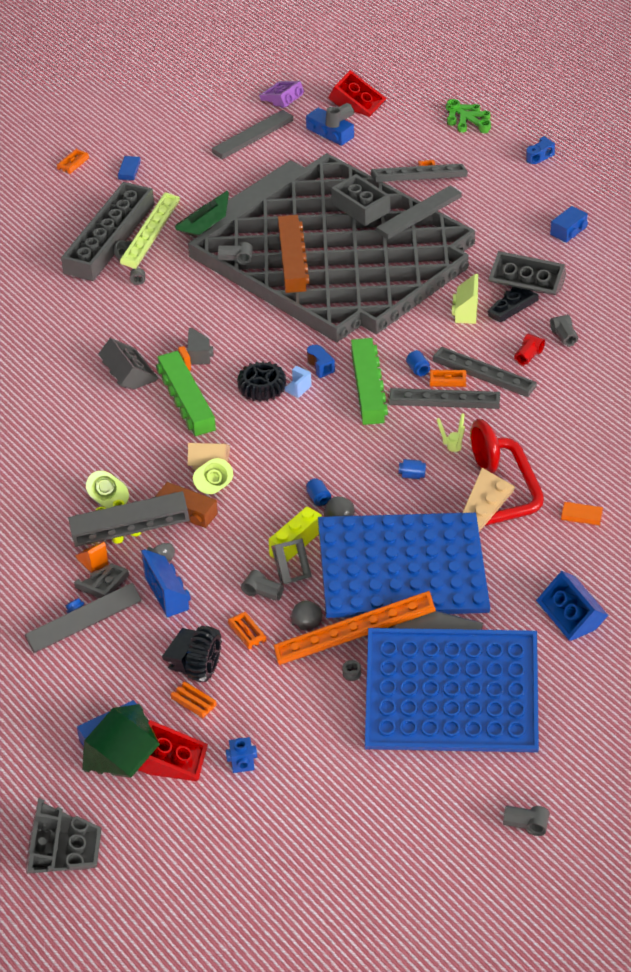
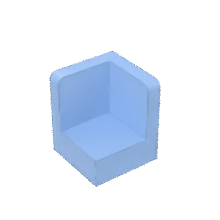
(300, 383)

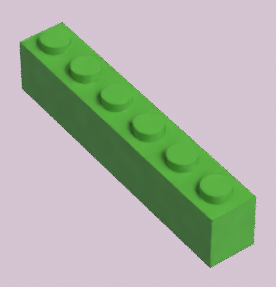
(368, 382)
(186, 393)

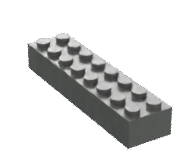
(111, 224)

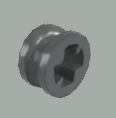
(137, 280)
(353, 674)

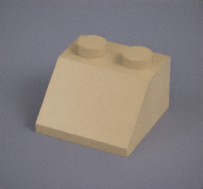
(203, 452)

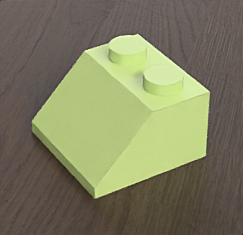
(466, 301)

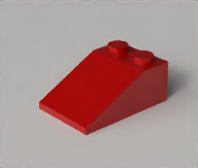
(358, 93)
(176, 756)

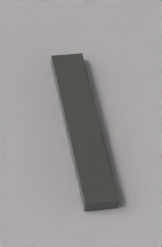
(252, 134)
(418, 172)
(418, 212)
(485, 371)
(444, 398)
(82, 618)

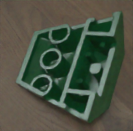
(204, 216)
(120, 742)

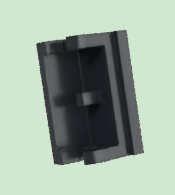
(178, 650)

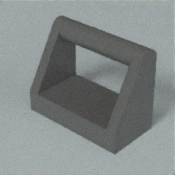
(281, 563)

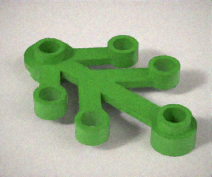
(454, 106)

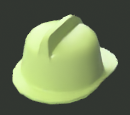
(213, 476)
(106, 488)

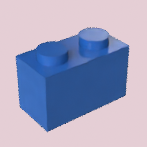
(569, 224)

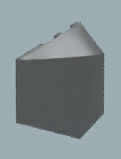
(61, 841)

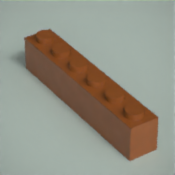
(293, 253)

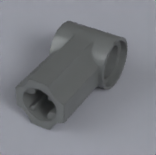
(335, 115)
(240, 253)
(563, 327)
(258, 584)
(533, 820)

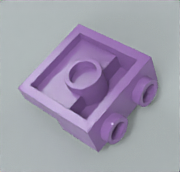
(283, 93)

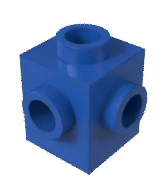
(241, 754)

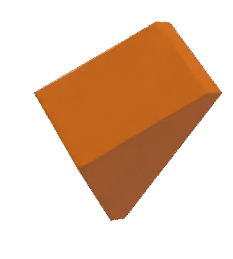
(94, 557)

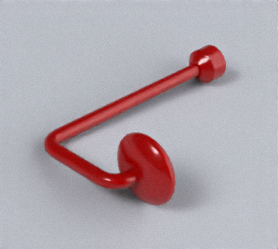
(487, 455)

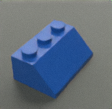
(165, 584)
(571, 606)

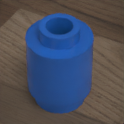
(418, 363)
(412, 469)
(318, 492)

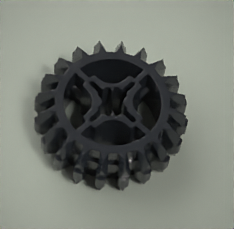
(261, 381)
(203, 653)

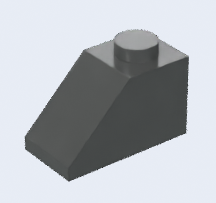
(199, 348)

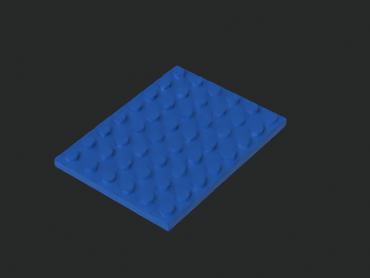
(395, 557)
(452, 690)

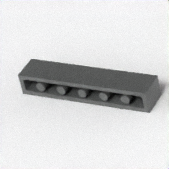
(128, 519)

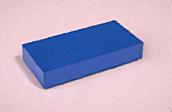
(129, 168)

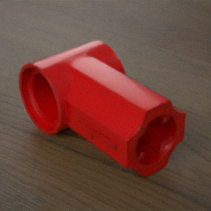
(530, 346)

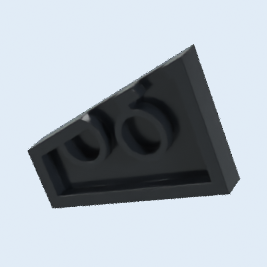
(512, 303)

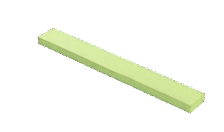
(149, 230)

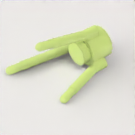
(454, 440)

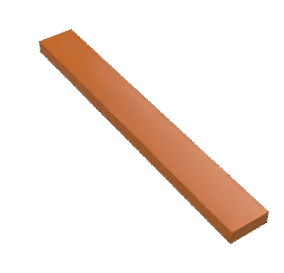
(354, 627)

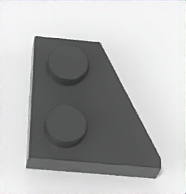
(103, 581)

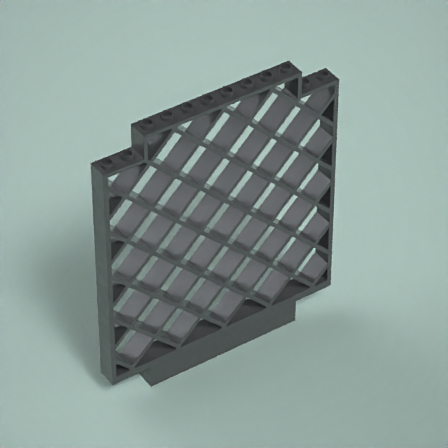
(271, 197)

